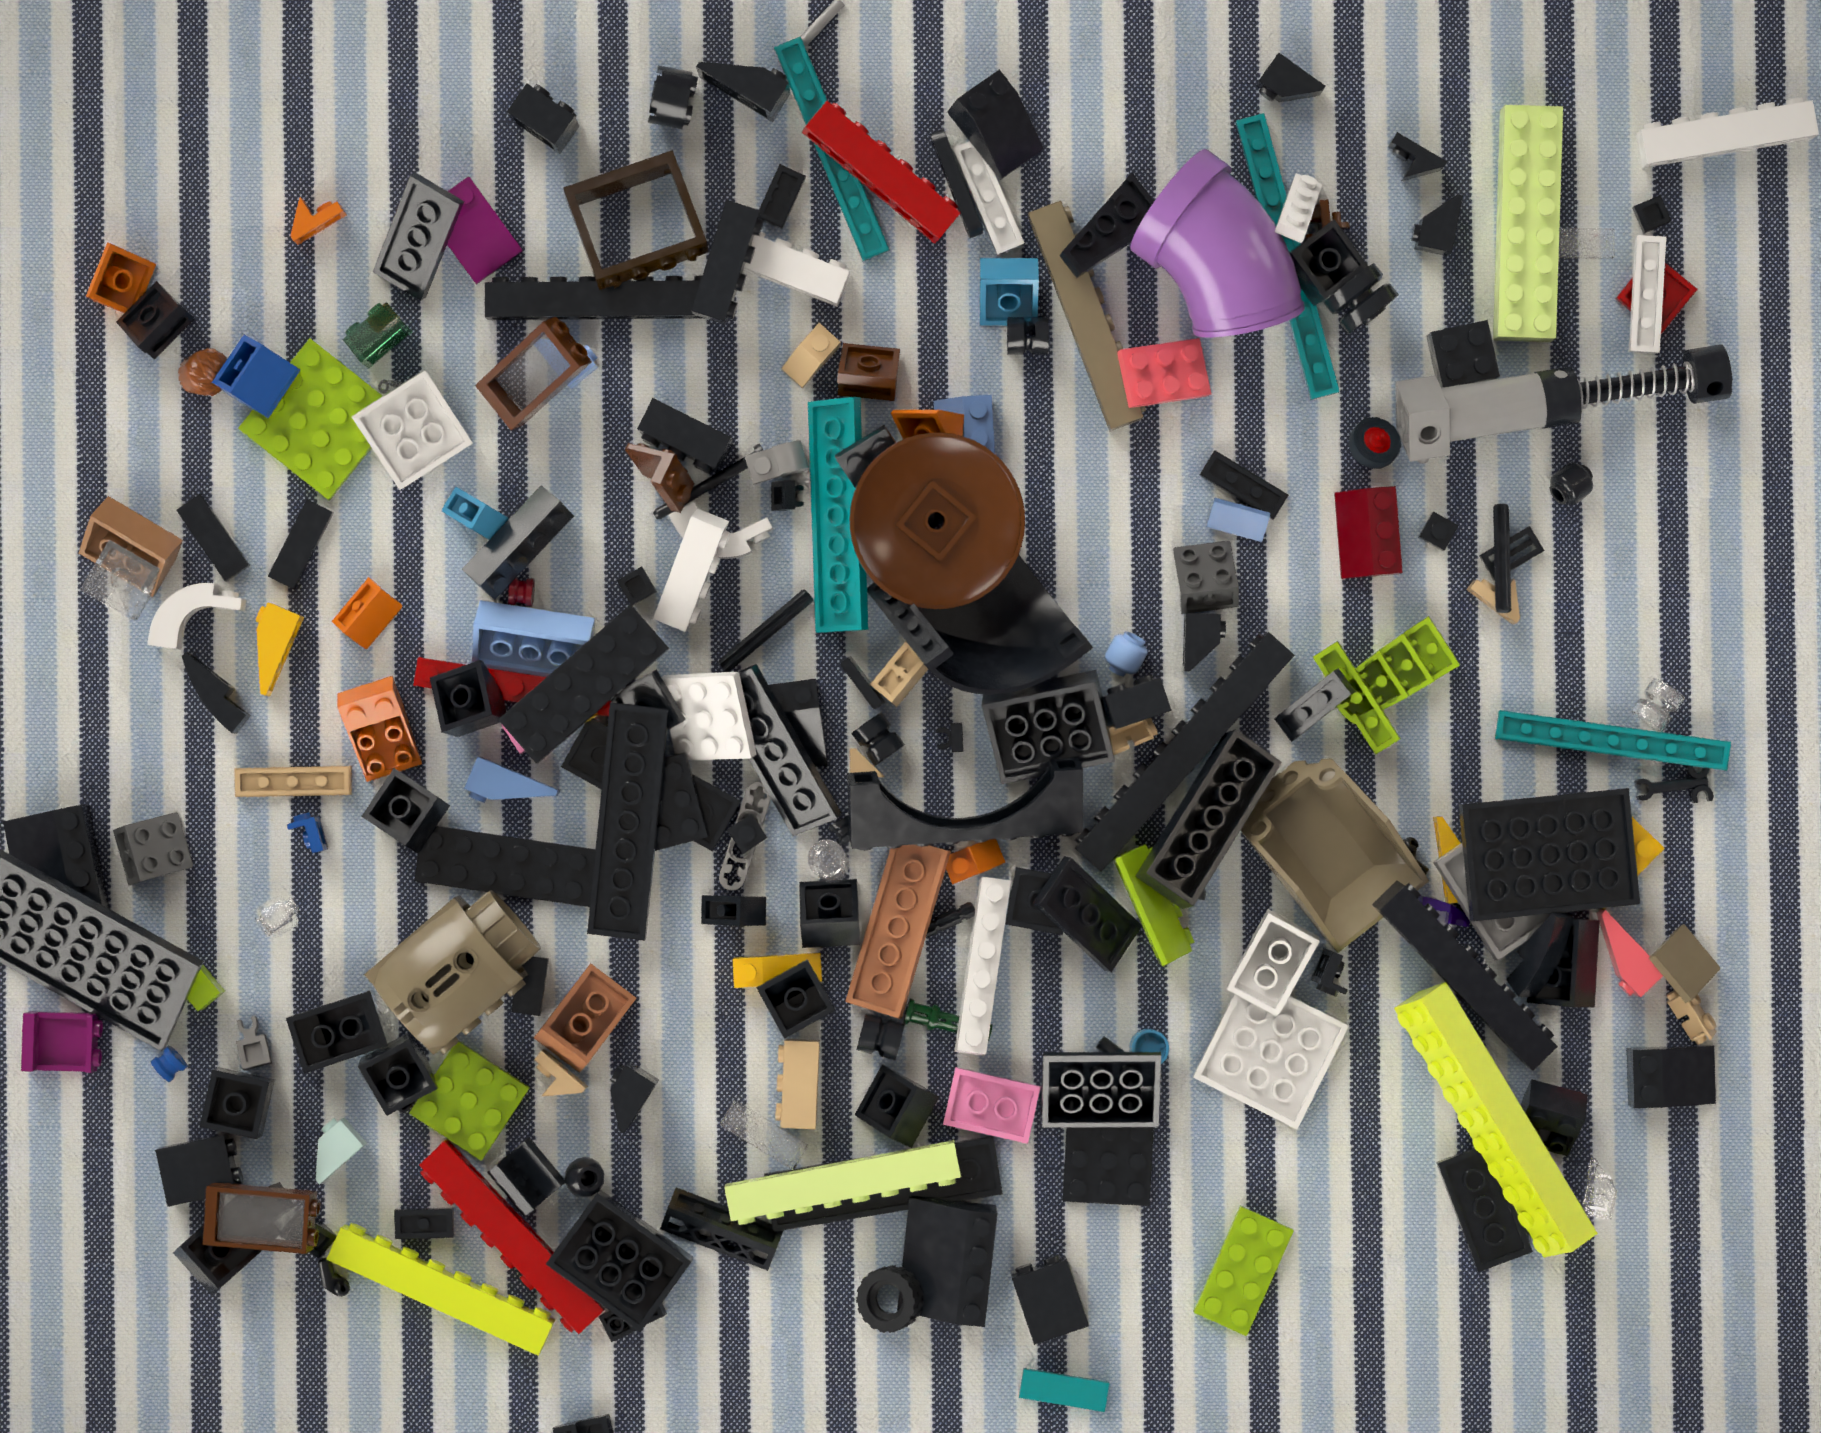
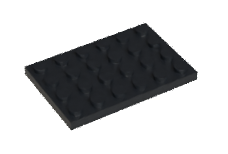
(1549, 854)

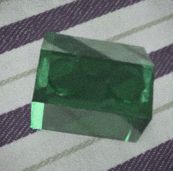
(376, 334)

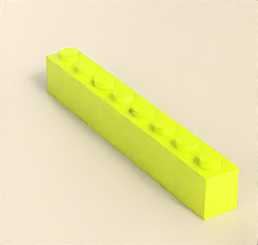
(440, 1288)

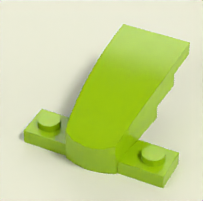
(1388, 677)

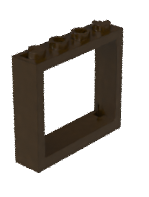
(623, 179)

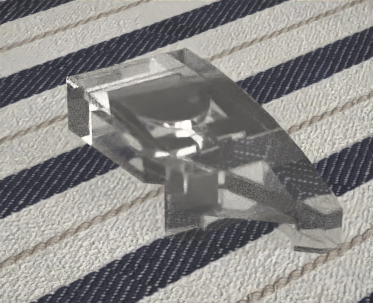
(1600, 1192)

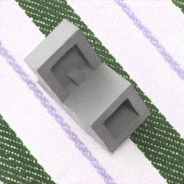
(777, 462)

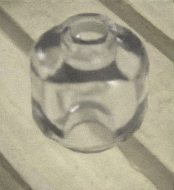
(277, 916)

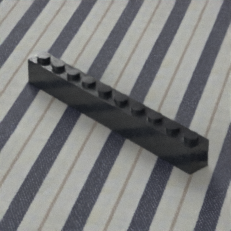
(1184, 751)

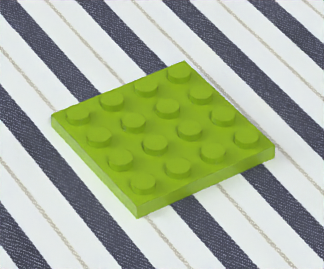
(313, 421)

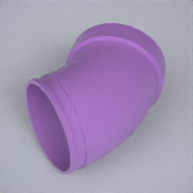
(1219, 251)

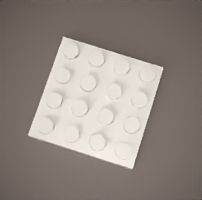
(1270, 1058)

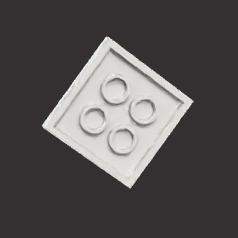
(412, 429)
(714, 715)

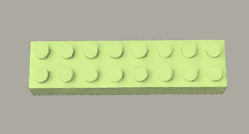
(1528, 223)

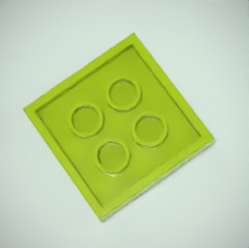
(470, 1101)

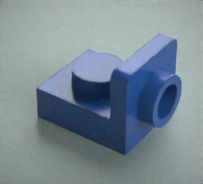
(314, 835)

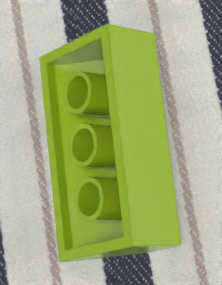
(1154, 911)

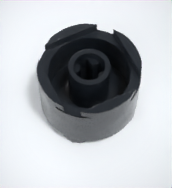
(671, 97)

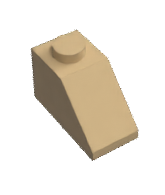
(811, 355)

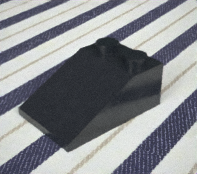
(752, 86)
(997, 124)
(803, 711)
(336, 1031)
(1670, 1076)
(212, 1264)

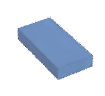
(1238, 519)

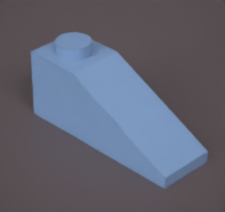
(497, 782)

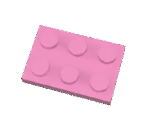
(991, 1105)

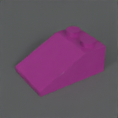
(479, 235)

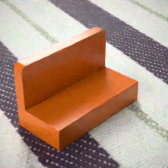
(367, 613)

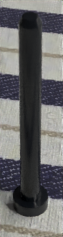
(710, 483)

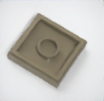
(1684, 963)

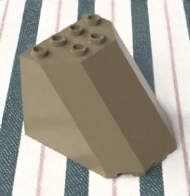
(1329, 848)

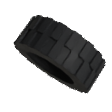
(869, 1306)

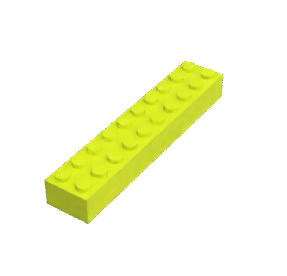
(1495, 1120)

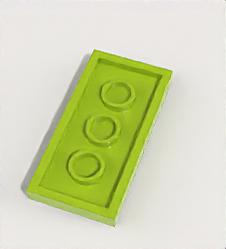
(1243, 1270)

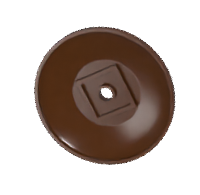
(979, 512)

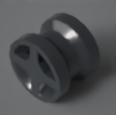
(841, 830)

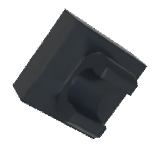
(784, 495)
(955, 737)

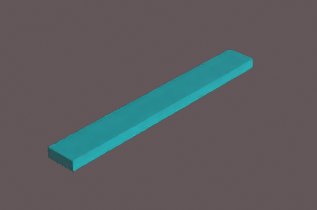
(846, 187)
(1613, 740)

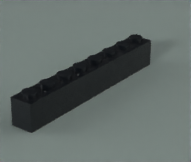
(586, 302)
(1465, 975)

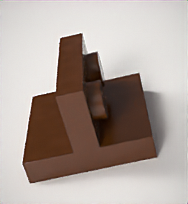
(868, 372)

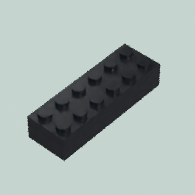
(1208, 819)

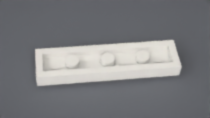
(988, 199)
(1298, 207)
(1647, 294)

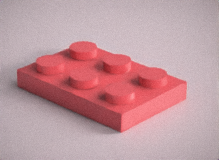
(1164, 373)

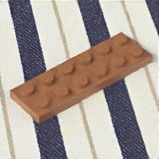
(897, 928)

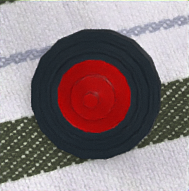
(1374, 443)

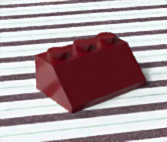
(1368, 532)

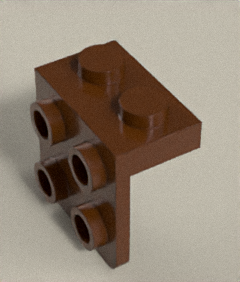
(666, 474)

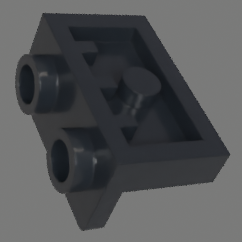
(1328, 968)

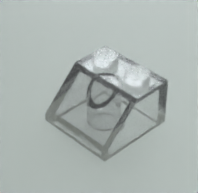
(121, 580)

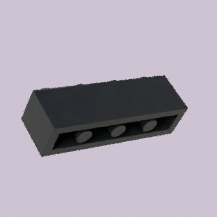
(726, 262)
(518, 542)

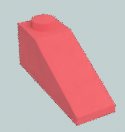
(1627, 957)

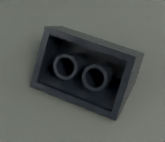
(1576, 973)

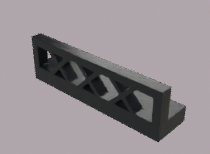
(705, 1214)

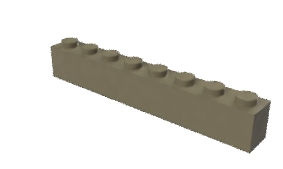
(1084, 315)

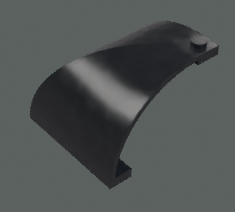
(994, 643)

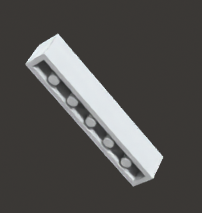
(1727, 133)
(982, 966)

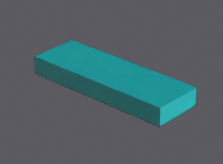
(1064, 1389)

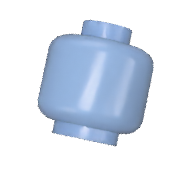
(1126, 653)

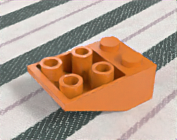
(378, 728)

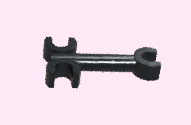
(1696, 782)

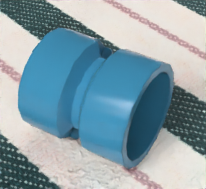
(1149, 1041)

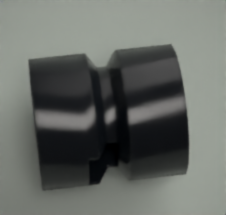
(1017, 335)
(878, 739)
(880, 1037)

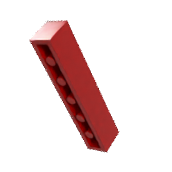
(881, 172)

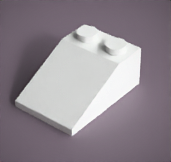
(1273, 962)

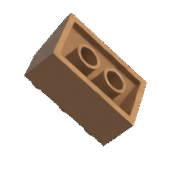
(133, 532)

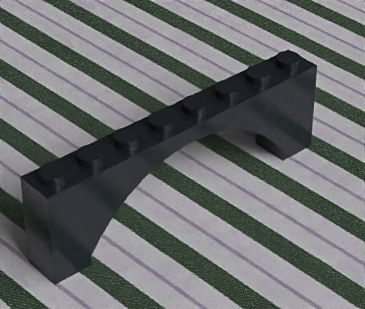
(1047, 808)

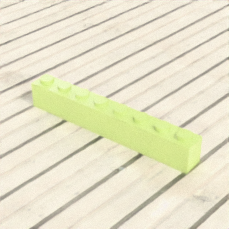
(842, 1181)

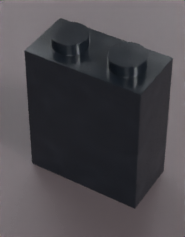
(195, 1164)
(1049, 1299)

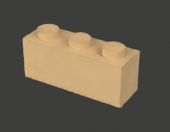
(798, 1083)

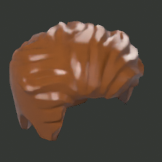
(200, 370)

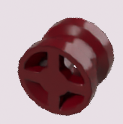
(521, 592)

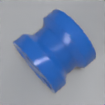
(169, 1063)

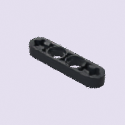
(956, 183)

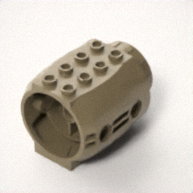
(436, 985)

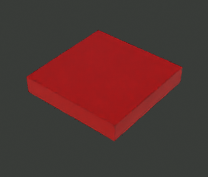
(1675, 295)

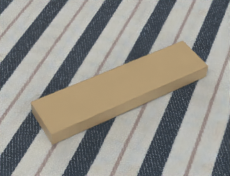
(293, 781)

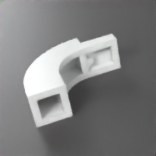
(737, 544)
(174, 613)

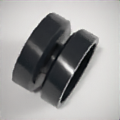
(1362, 300)

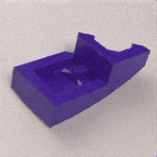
(1453, 915)

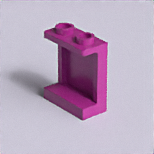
(61, 1041)

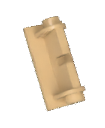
(1138, 732)
(1699, 1022)

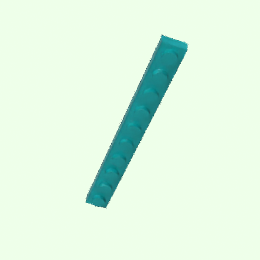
(1272, 195)

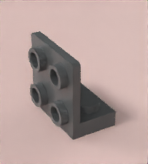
(1206, 577)
(153, 848)

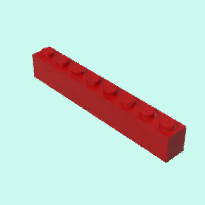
(509, 1233)

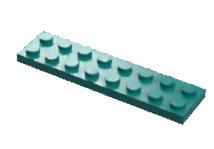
(838, 575)

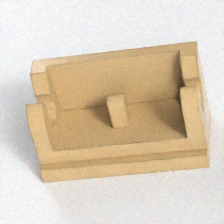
(899, 675)

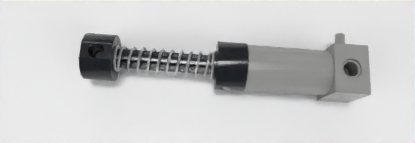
(1435, 416)

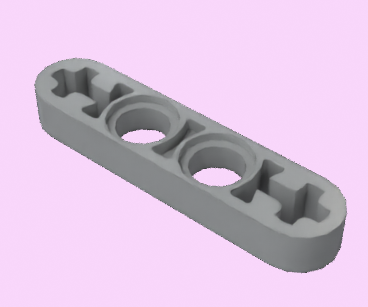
(727, 868)

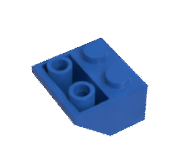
(256, 376)

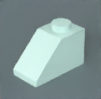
(336, 1147)

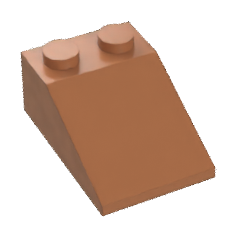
(585, 1018)

